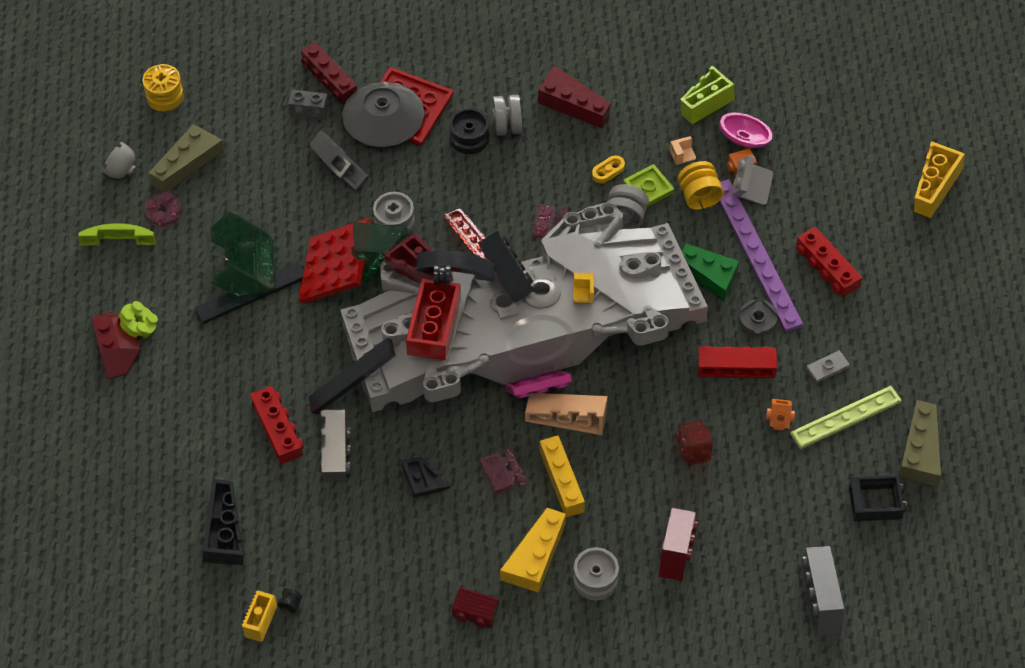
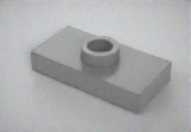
(827, 366)

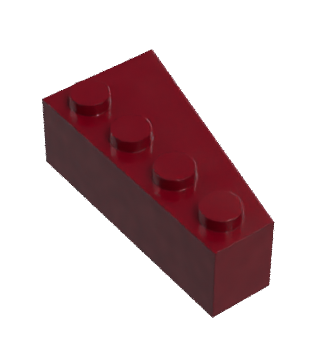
(572, 98)

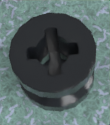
(442, 275)
(289, 600)

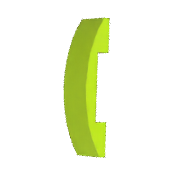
(116, 231)

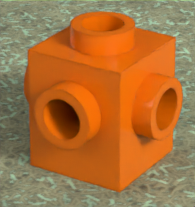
(783, 408)

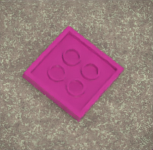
(538, 383)

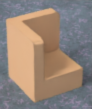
(682, 150)

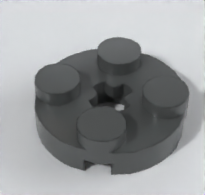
(754, 326)

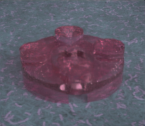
(160, 200)

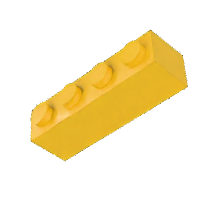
(562, 476)

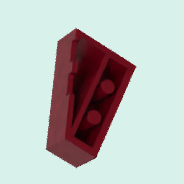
(404, 258)

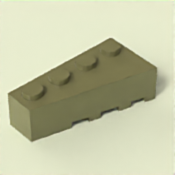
(185, 158)

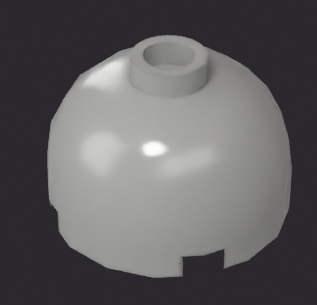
(120, 162)

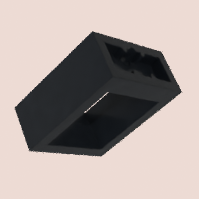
(876, 482)

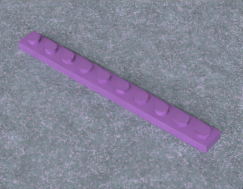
(759, 259)

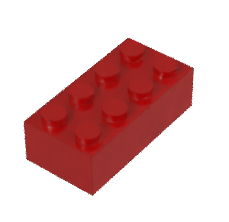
(433, 320)

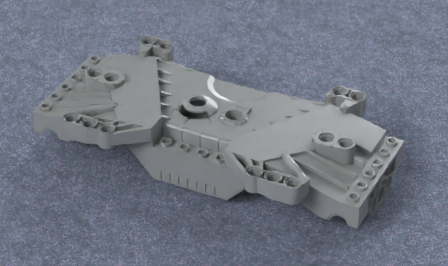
(638, 290)

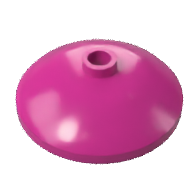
(745, 130)

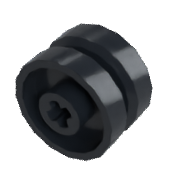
(469, 130)

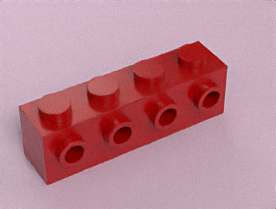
(828, 262)
(737, 362)
(276, 425)

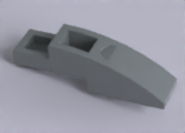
(338, 160)

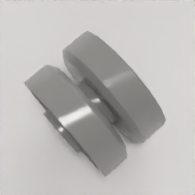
(507, 115)
(631, 203)
(394, 209)
(596, 573)

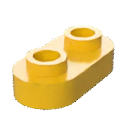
(606, 169)

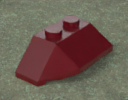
(115, 345)

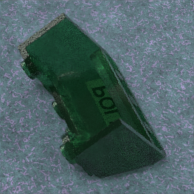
(373, 242)
(247, 256)

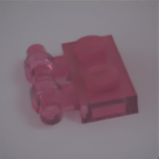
(544, 220)
(497, 472)

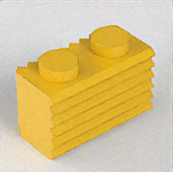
(259, 616)

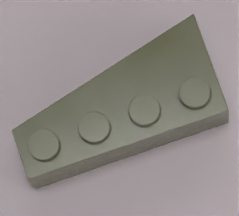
(922, 451)

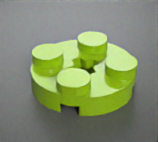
(137, 311)

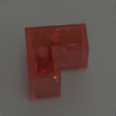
(695, 442)

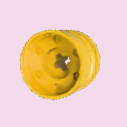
(163, 87)
(701, 184)

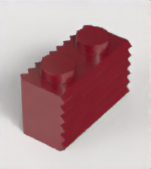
(475, 607)

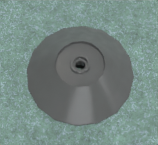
(383, 114)

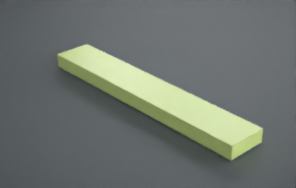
(845, 417)

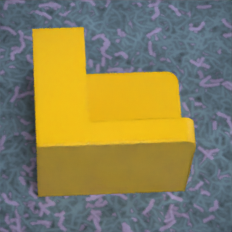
(583, 287)

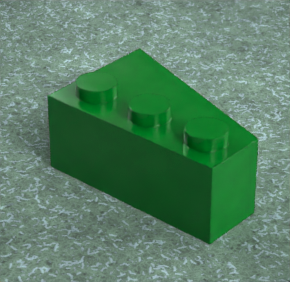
(711, 269)

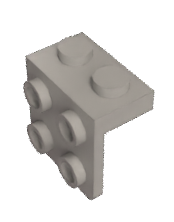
(752, 181)

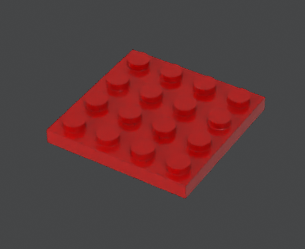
(433, 97)
(331, 265)

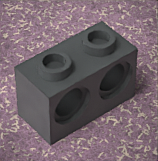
(308, 104)

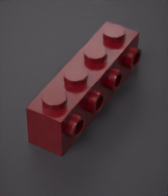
(328, 72)

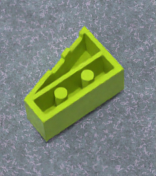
(707, 96)

